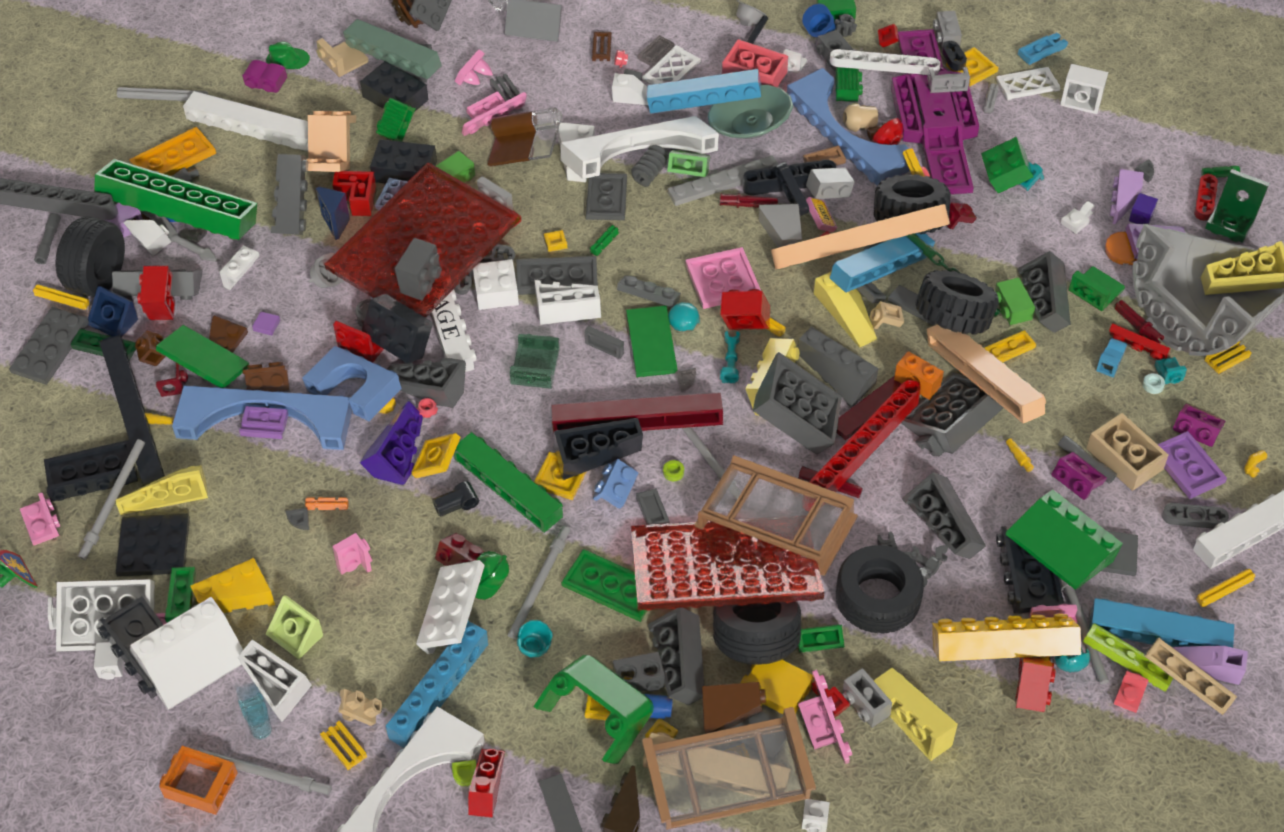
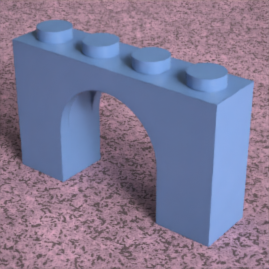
(340, 365)

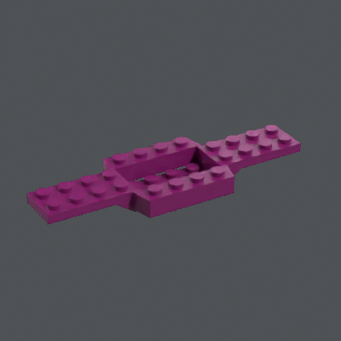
(940, 135)

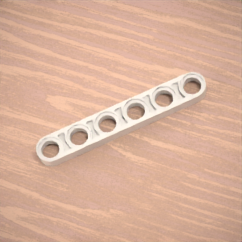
(885, 62)

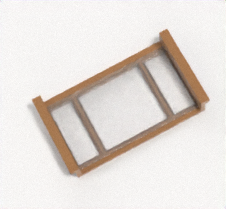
(780, 511)
(729, 771)

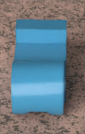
(1112, 356)

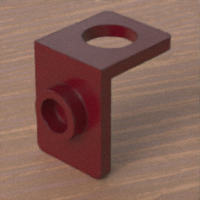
(178, 382)

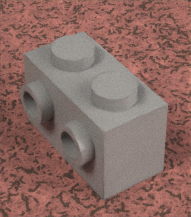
(947, 28)
(830, 183)
(867, 698)

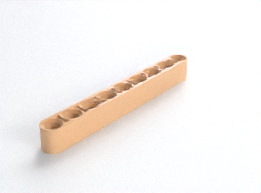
(860, 236)

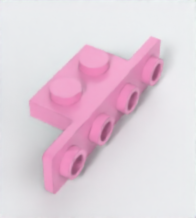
(490, 107)
(820, 720)

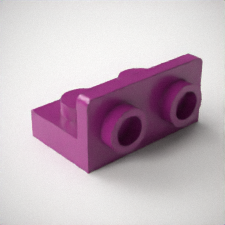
(1200, 424)
(1077, 475)

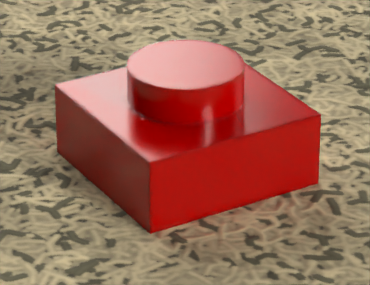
(888, 35)

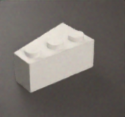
(571, 132)
(566, 302)
(275, 678)

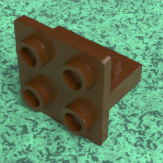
(267, 379)

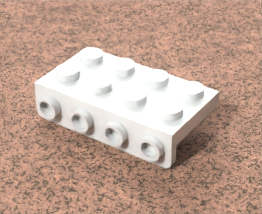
(450, 605)

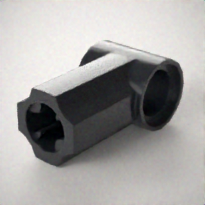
(462, 497)

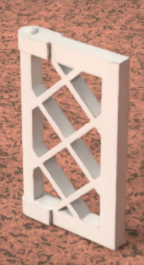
(684, 55)
(1033, 74)

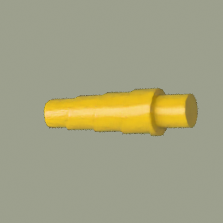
(159, 419)
(1021, 457)

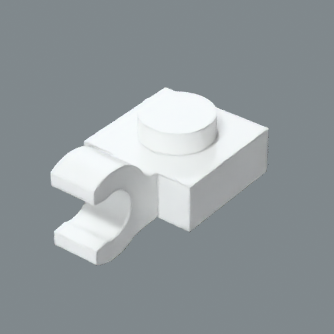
(1077, 220)

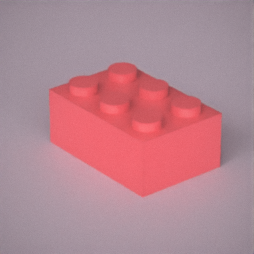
(747, 56)

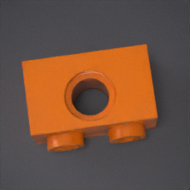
(914, 368)

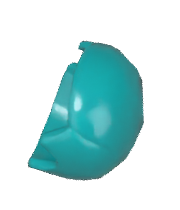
(684, 316)
(534, 638)
(1073, 663)

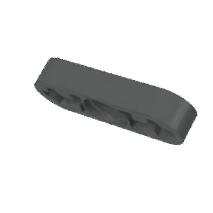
(1179, 508)

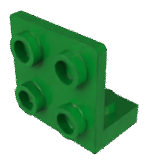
(1095, 287)

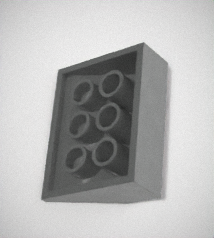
(798, 404)
(952, 413)

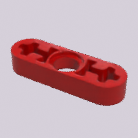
(1211, 192)

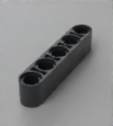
(765, 181)

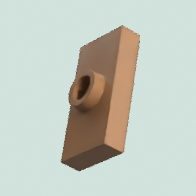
(834, 154)

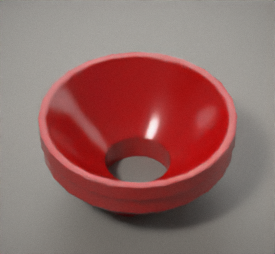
(889, 133)

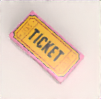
(821, 214)

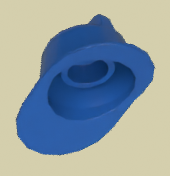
(818, 20)

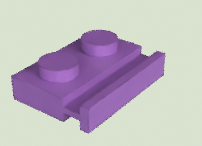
(264, 422)

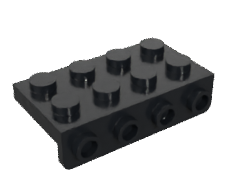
(87, 470)
(1026, 577)
(126, 628)

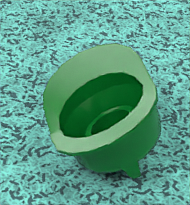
(287, 56)
(493, 574)

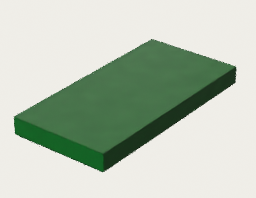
(651, 341)
(202, 356)
(604, 583)

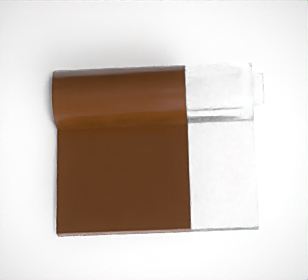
(524, 136)

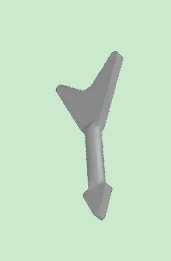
(205, 254)

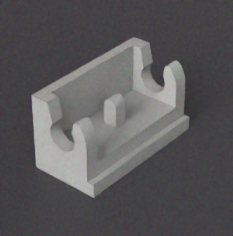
(948, 82)

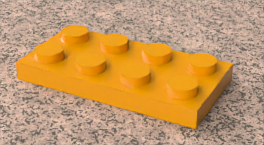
(176, 153)

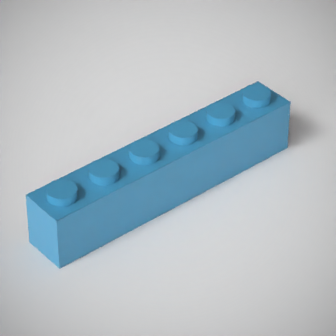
(704, 91)
(877, 262)
(1148, 624)

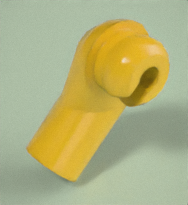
(1255, 458)

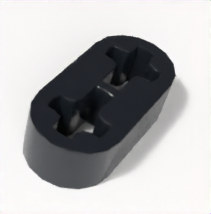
(950, 56)

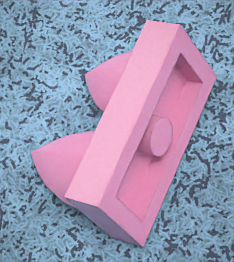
(476, 63)

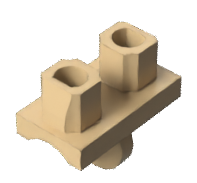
(357, 707)

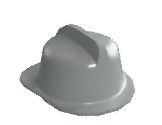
(748, 15)
(321, 276)

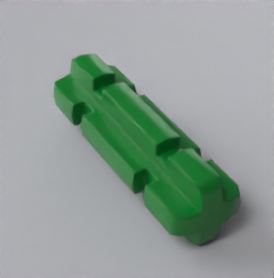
(1219, 172)
(604, 240)

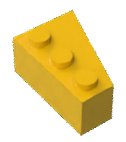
(235, 588)

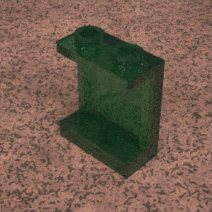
(535, 361)

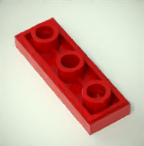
(1139, 342)

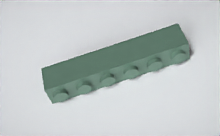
(392, 49)

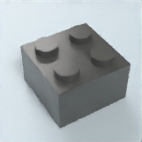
(418, 269)

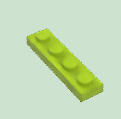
(1127, 656)

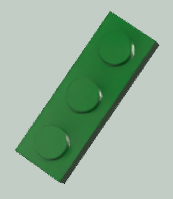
(180, 592)

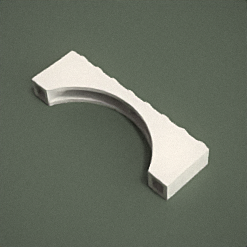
(589, 154)
(437, 742)

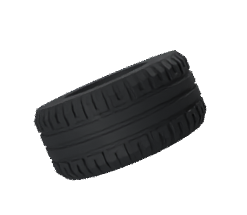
(89, 255)
(879, 614)
(757, 631)

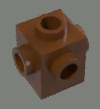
(146, 348)

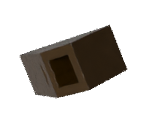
(625, 806)

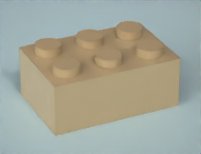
(1127, 451)

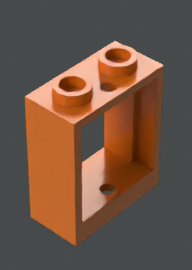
(218, 790)

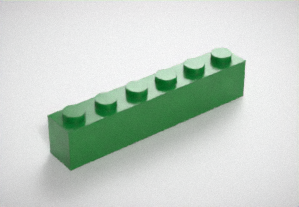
(508, 482)

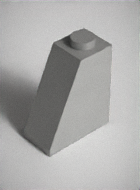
(781, 223)

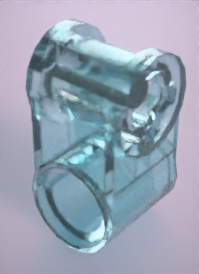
(254, 713)

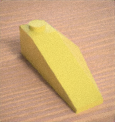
(846, 309)
(175, 488)

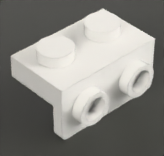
(238, 266)

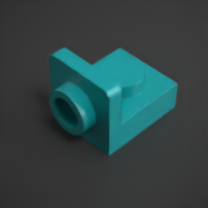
(1037, 173)
(1170, 370)

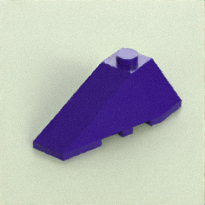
(393, 450)

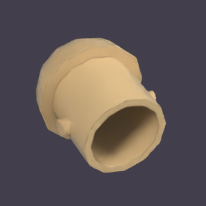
(860, 117)

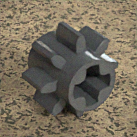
(845, 25)

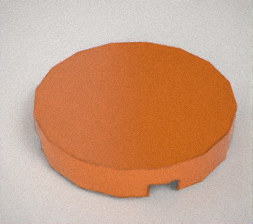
(1119, 249)

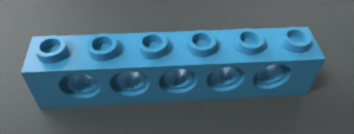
(437, 684)

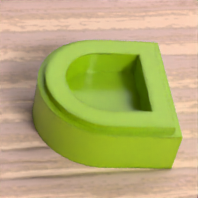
(463, 772)

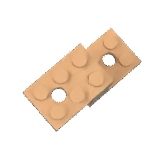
(329, 140)

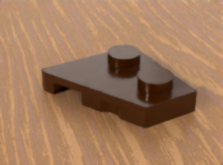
(227, 333)

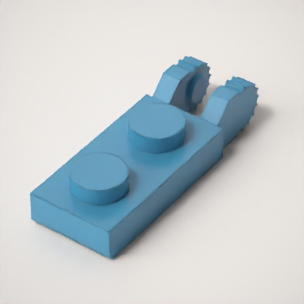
(1042, 48)

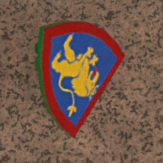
(12, 566)

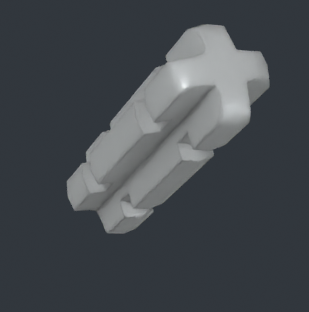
(990, 98)

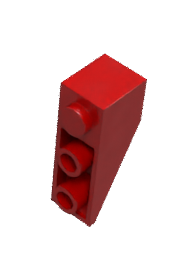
(485, 783)

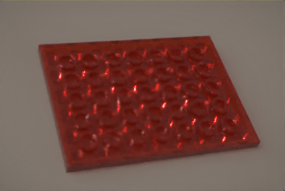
(434, 210)
(716, 567)

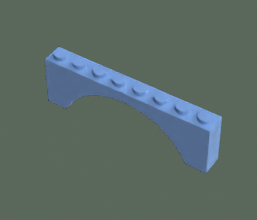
(875, 160)
(207, 406)

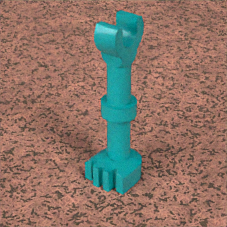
(730, 373)

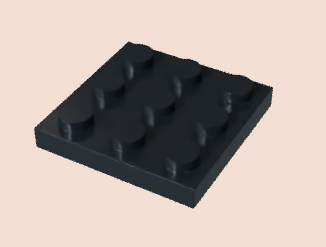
(152, 544)

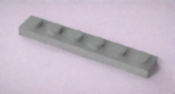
(716, 182)

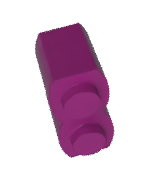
(264, 76)

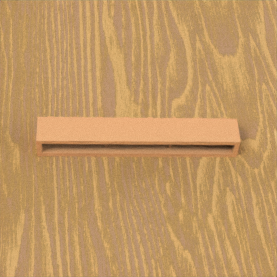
(988, 373)

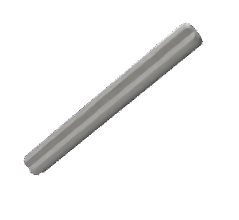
(155, 94)

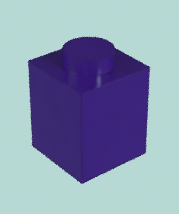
(1143, 209)

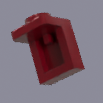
(960, 213)

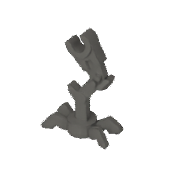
(931, 564)

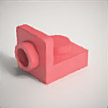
(1131, 691)

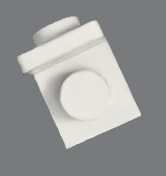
(815, 815)

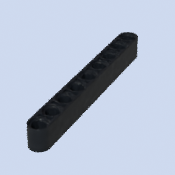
(131, 408)

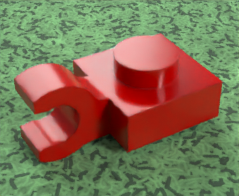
(839, 700)

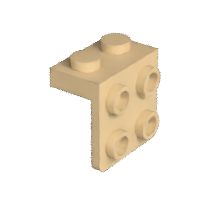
(340, 58)

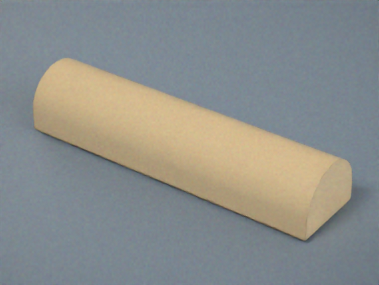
(1190, 676)

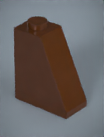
(731, 704)

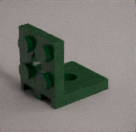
(1235, 214)

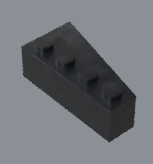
(595, 445)

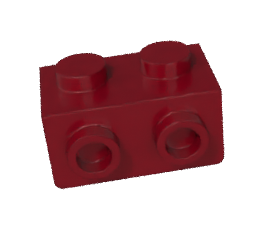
(457, 550)

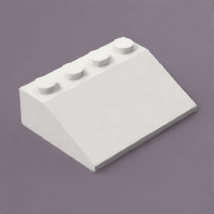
(86, 602)
(188, 653)

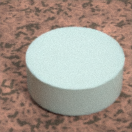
(1153, 383)

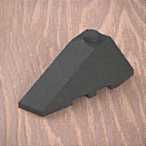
(437, 380)

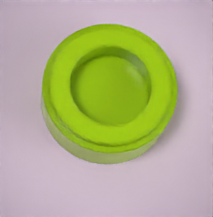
(673, 470)

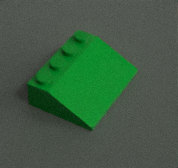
(1064, 539)

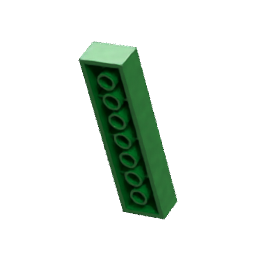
(176, 199)

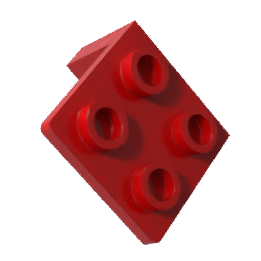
(356, 341)

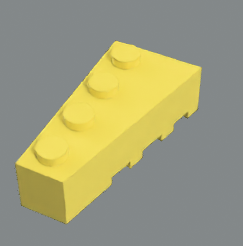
(1247, 272)
(784, 346)
(917, 715)

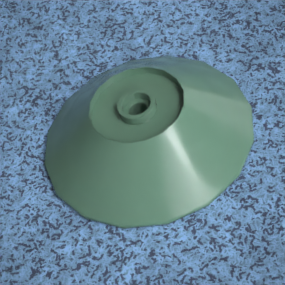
(752, 116)

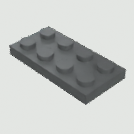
(549, 270)
(48, 345)

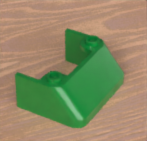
(627, 705)

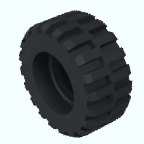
(907, 195)
(956, 302)

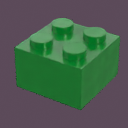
(1007, 165)

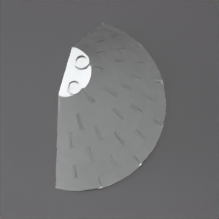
(1174, 298)

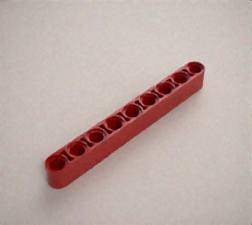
(868, 437)

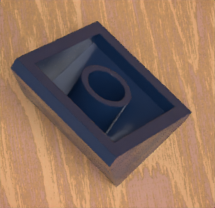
(333, 210)
(112, 313)

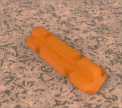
(327, 503)

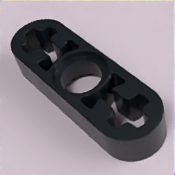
(791, 187)

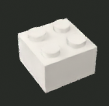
(1084, 88)
(495, 284)

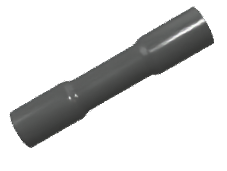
(50, 230)
(1071, 446)

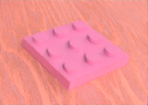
(719, 274)

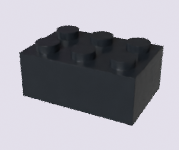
(393, 83)
(400, 160)
(397, 328)

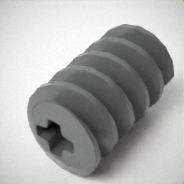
(649, 165)

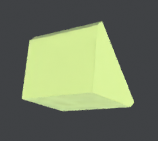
(294, 628)

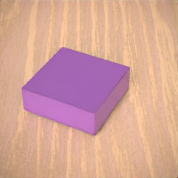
(266, 323)

